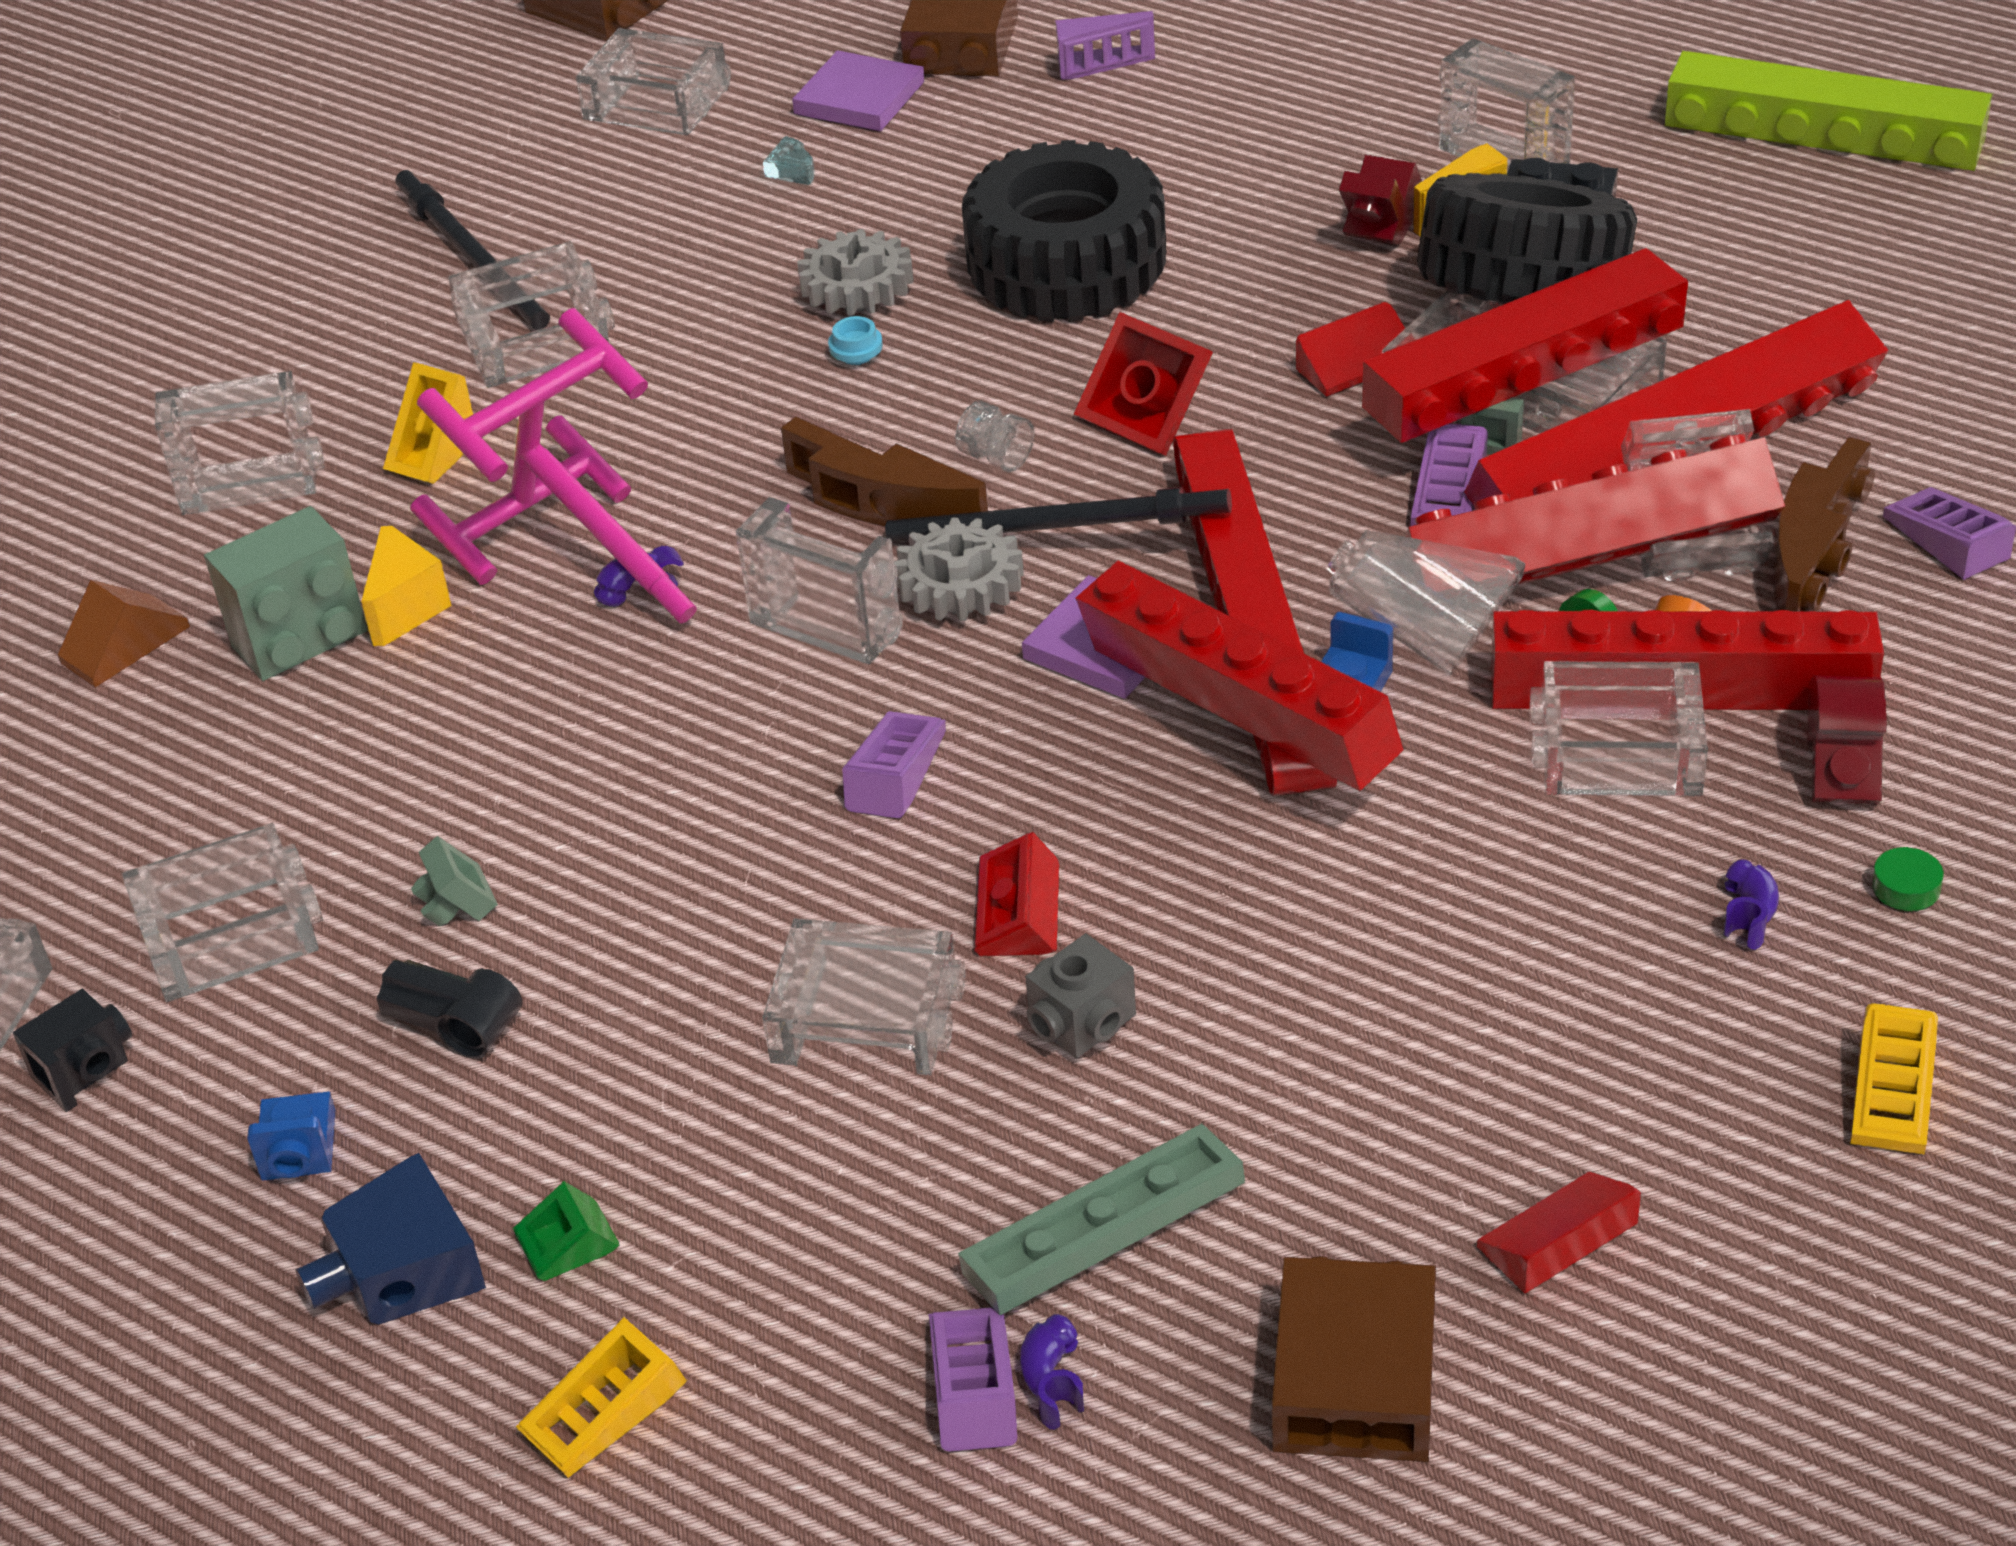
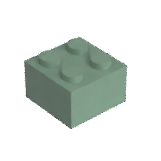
(286, 592)

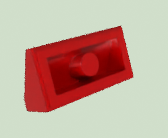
(1335, 352)
(1017, 899)
(1561, 1229)

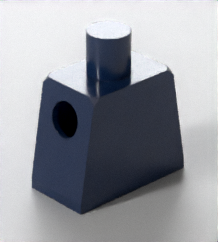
(394, 1247)

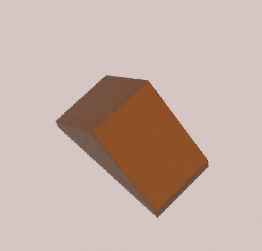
(116, 630)

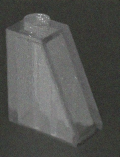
(1426, 590)

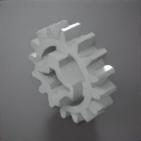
(855, 272)
(959, 569)

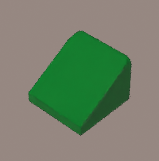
(565, 1232)

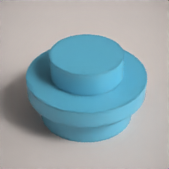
(855, 340)

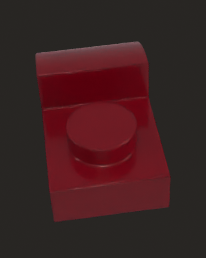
(1380, 199)
(1847, 738)

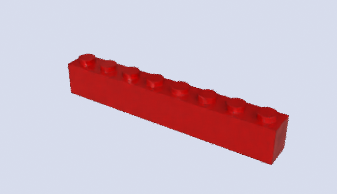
(1772, 376)

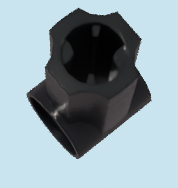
(462, 1010)

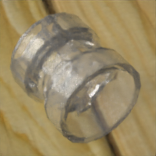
(989, 434)

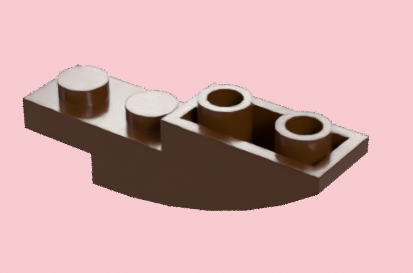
(875, 485)
(1815, 525)

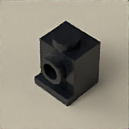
(73, 1046)

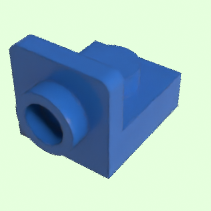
(1361, 649)
(293, 1136)

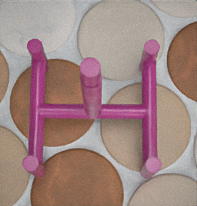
(539, 472)

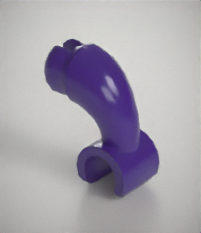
(615, 579)
(1757, 901)
(1038, 1358)

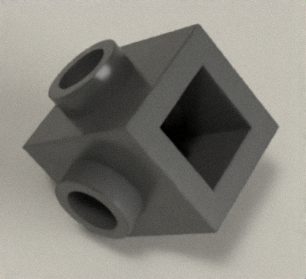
(1080, 996)

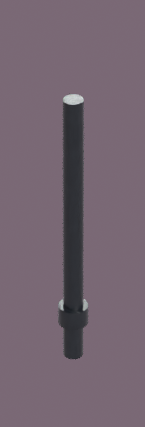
(430, 206)
(1167, 506)

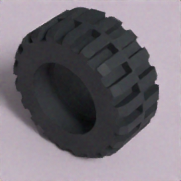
(1064, 230)
(1517, 234)

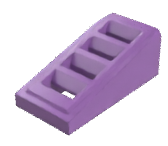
(1088, 29)
(1447, 468)
(1961, 538)
(887, 771)
(973, 1380)

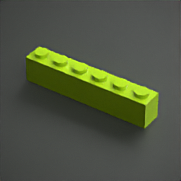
(1828, 110)

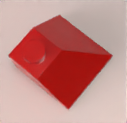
(1143, 383)

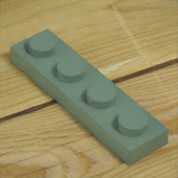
(1101, 1218)

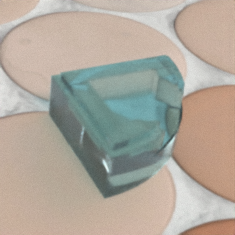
(790, 162)

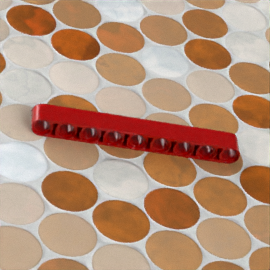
(1243, 574)

